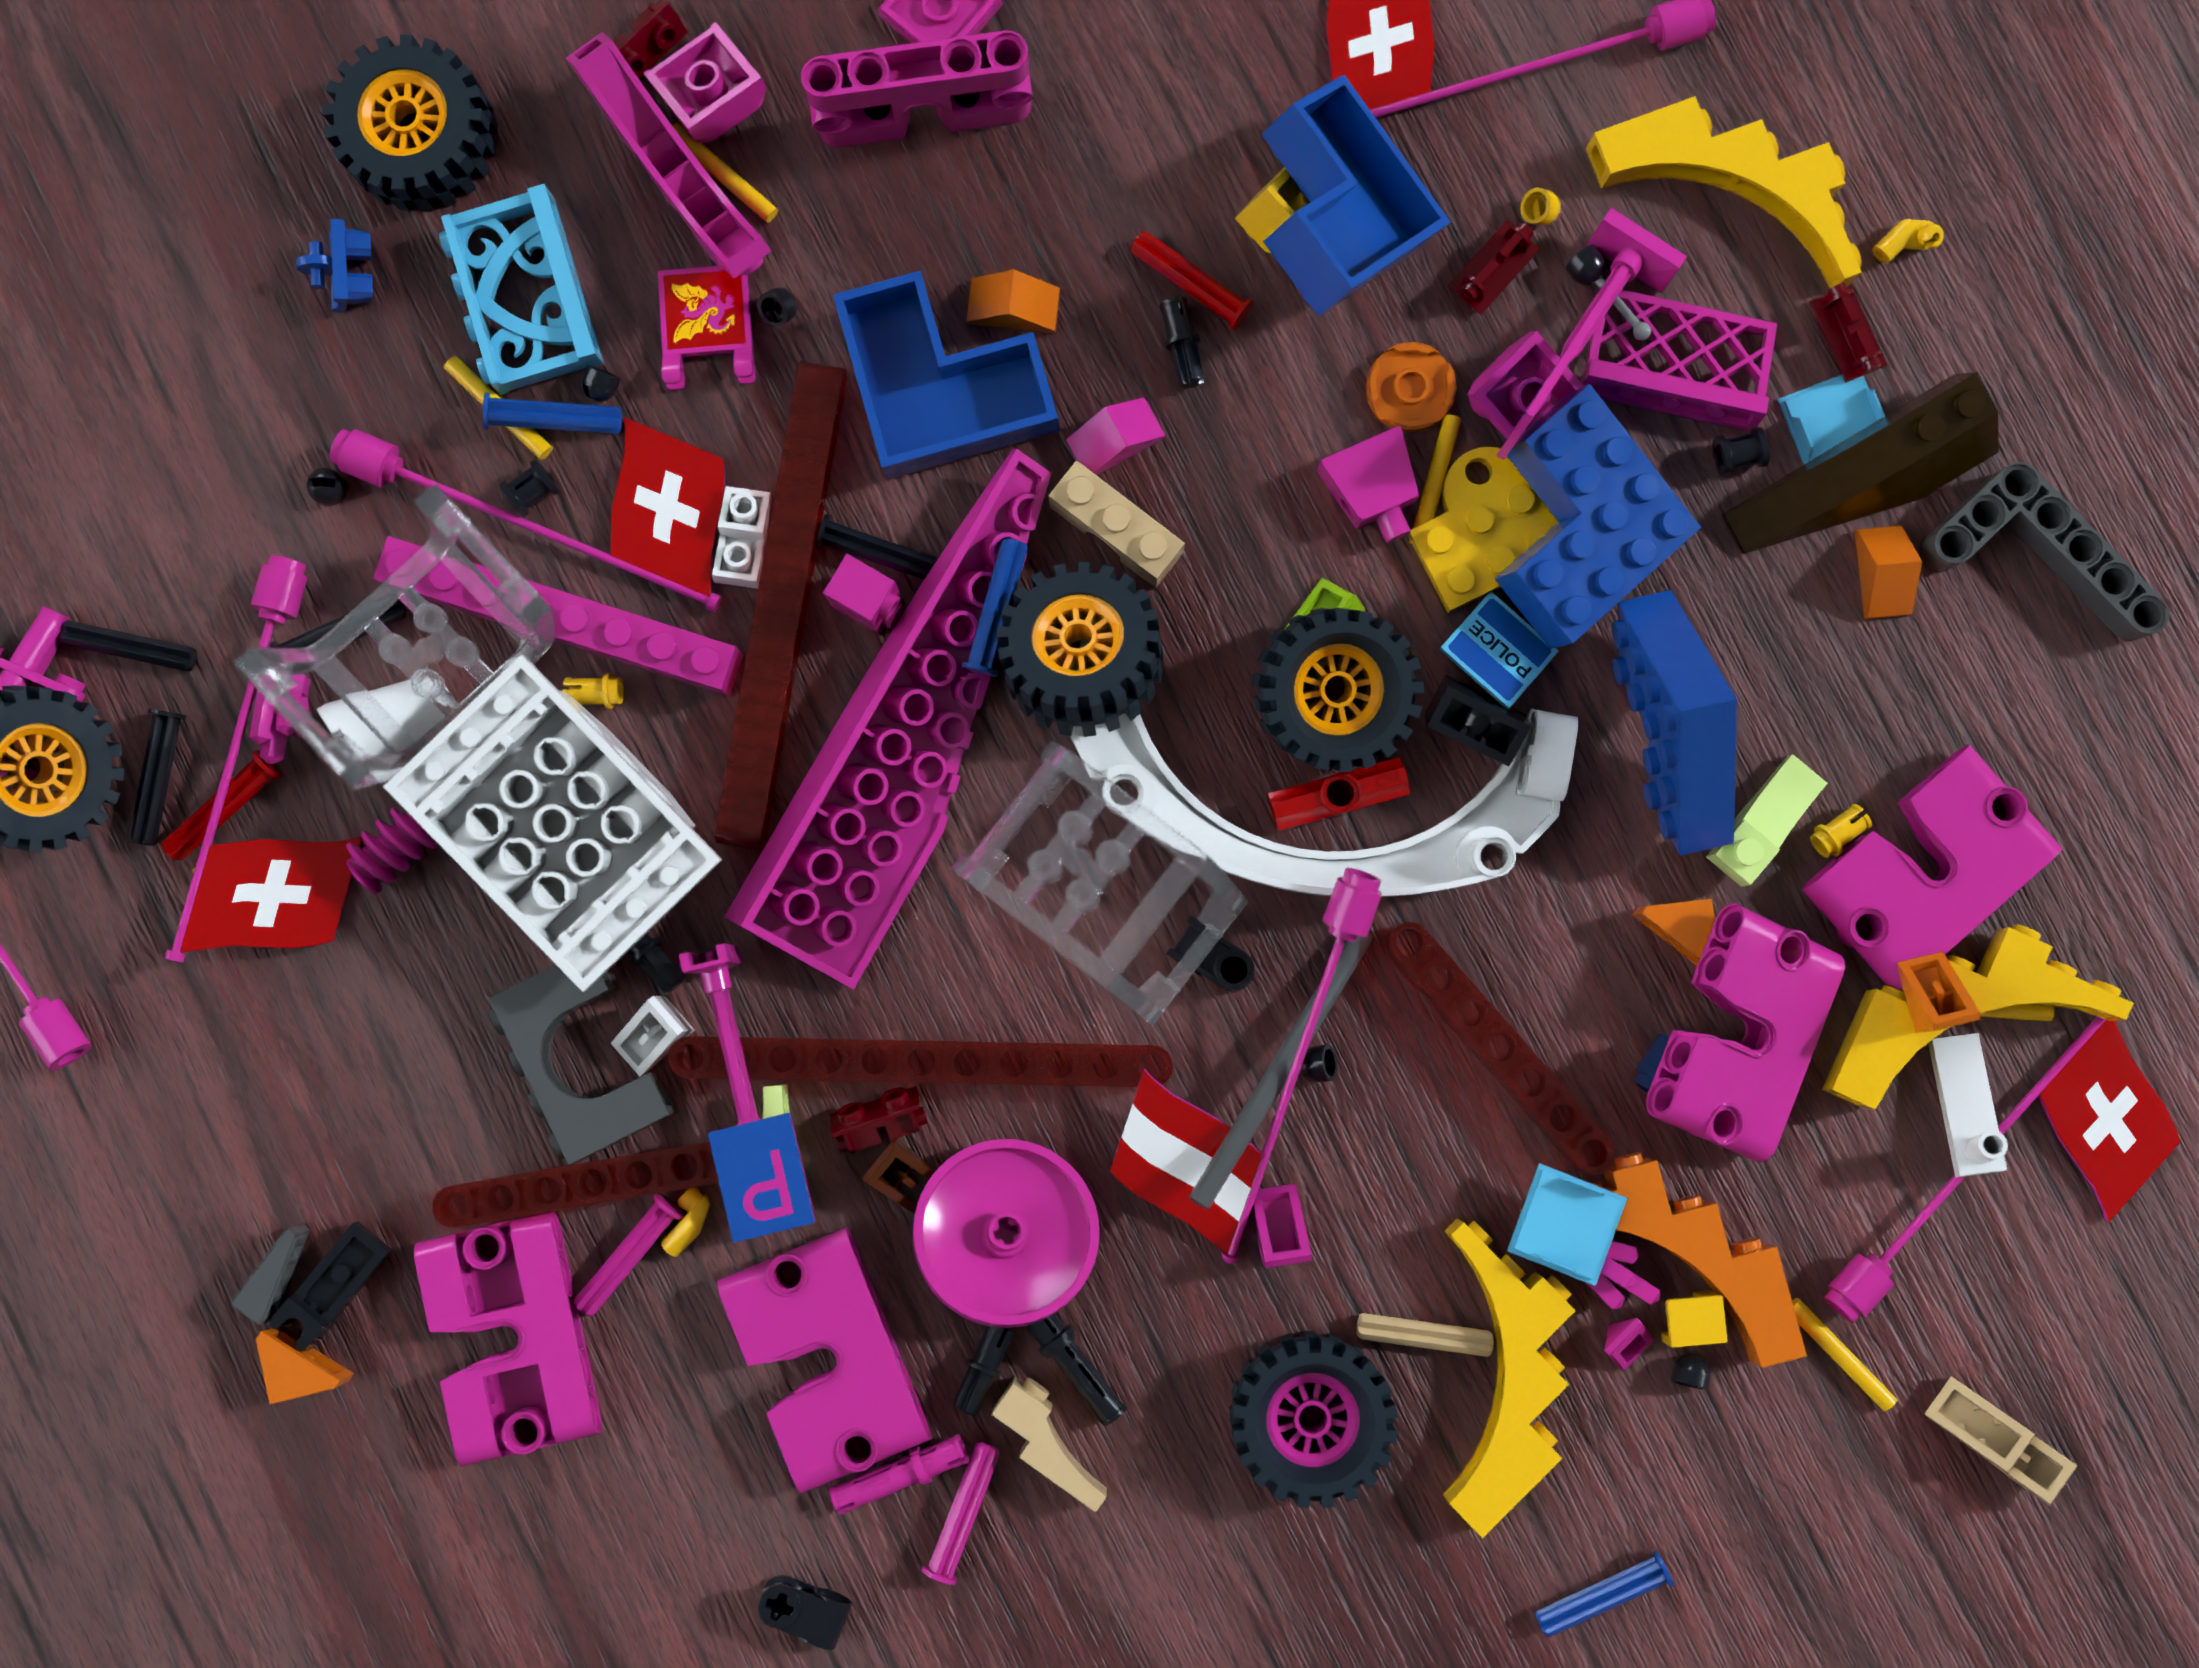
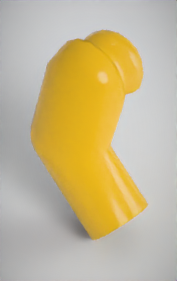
(691, 1224)

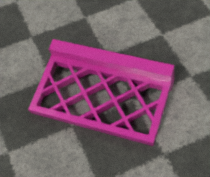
(1682, 394)

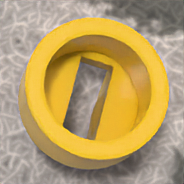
(1536, 210)

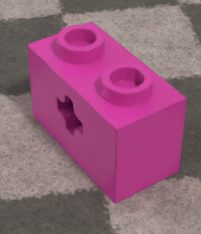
(864, 595)

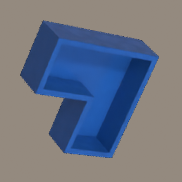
(1362, 196)
(935, 405)
(1610, 513)
(1686, 717)

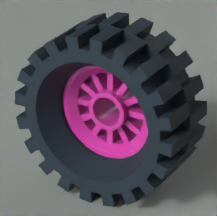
(1332, 1468)

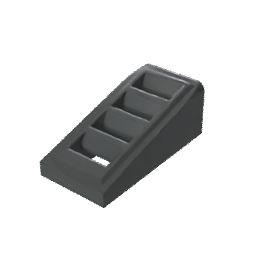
(267, 1285)

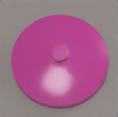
(1005, 1233)

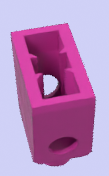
(1373, 482)

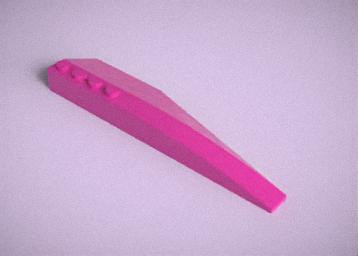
(892, 759)

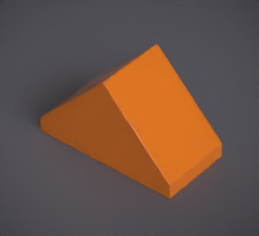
(1013, 302)
(1887, 571)
(1680, 925)
(1935, 993)
(293, 1372)

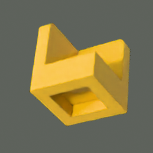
(1695, 1320)

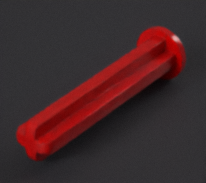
(1191, 279)
(240, 790)

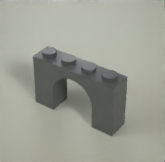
(579, 1123)

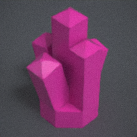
(271, 727)
(1623, 1277)

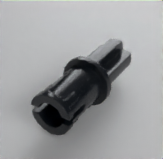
(1182, 341)
(656, 963)
(982, 1369)

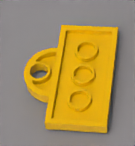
(1481, 528)

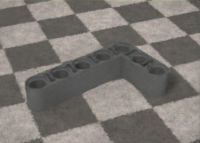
(2052, 548)

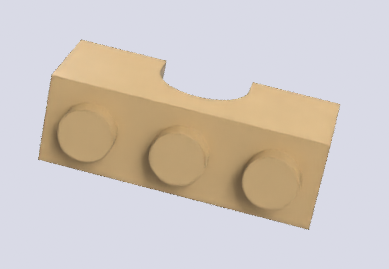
(1123, 526)

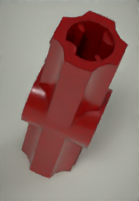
(1310, 803)

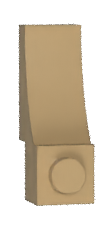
(1027, 1412)
(2001, 1440)

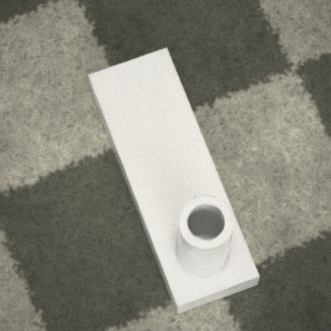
(1967, 1106)

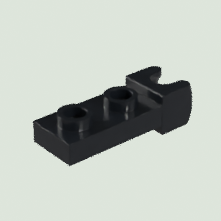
(333, 1285)

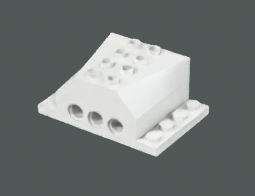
(554, 821)

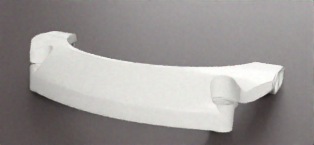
(1506, 813)

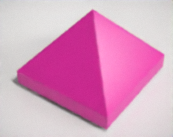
(1627, 1342)

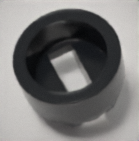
(769, 303)
(599, 384)
(326, 495)
(1320, 1064)
(1692, 1372)

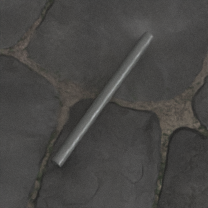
(1272, 1081)

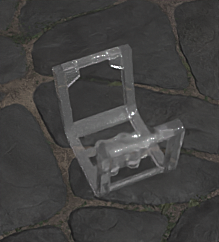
(512, 604)
(1084, 894)

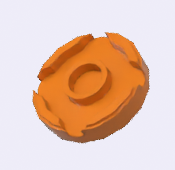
(1411, 387)

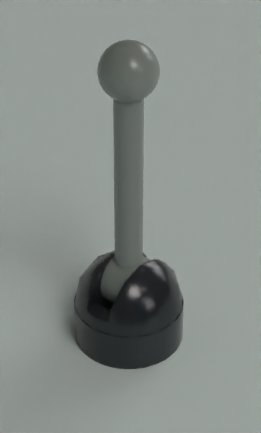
(1588, 269)

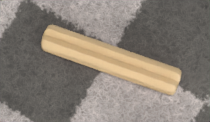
(1425, 1335)

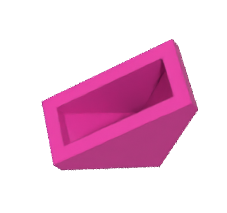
(1115, 435)
(1281, 1226)

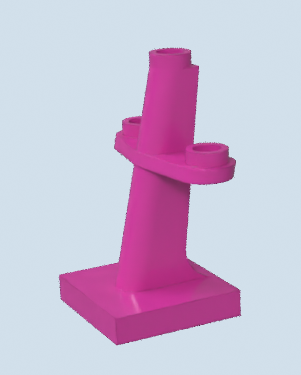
(32, 660)

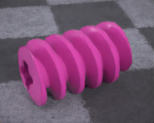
(388, 850)

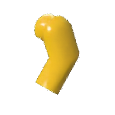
(1908, 235)

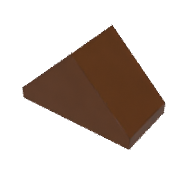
(900, 1174)

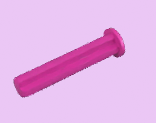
(627, 1254)
(962, 1514)

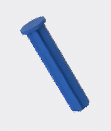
(551, 415)
(1000, 592)
(1603, 1596)

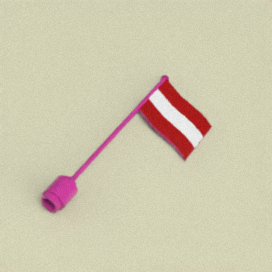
(1173, 1141)

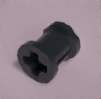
(1741, 451)
(529, 488)

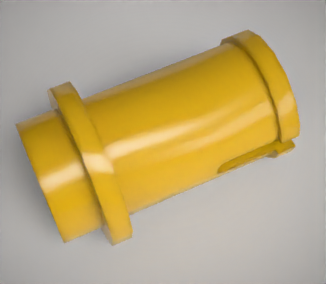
(596, 691)
(1831, 837)

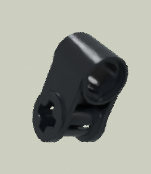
(1212, 963)
(810, 1611)

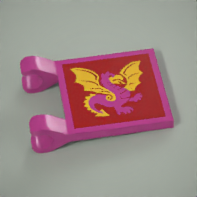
(704, 315)

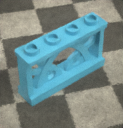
(541, 232)

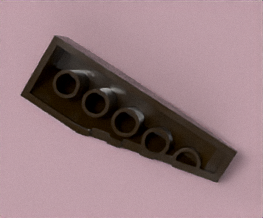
(1877, 467)

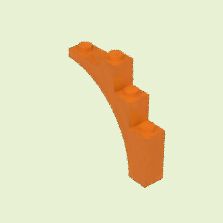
(1693, 1231)

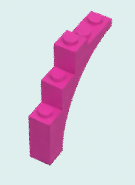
(667, 159)

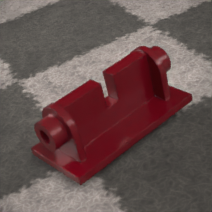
(651, 38)
(1495, 266)
(1848, 332)
(857, 1123)

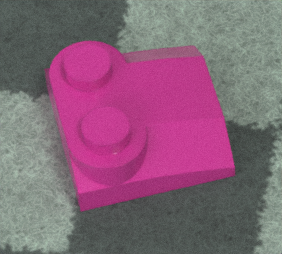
(708, 85)
(1513, 381)

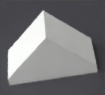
(651, 1034)

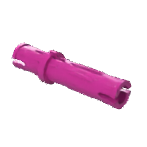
(905, 1472)

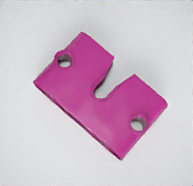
(933, 73)
(1977, 861)
(1783, 994)
(534, 1295)
(836, 1311)

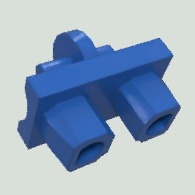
(343, 246)

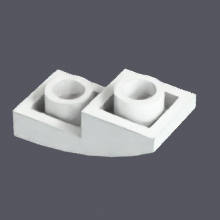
(742, 537)

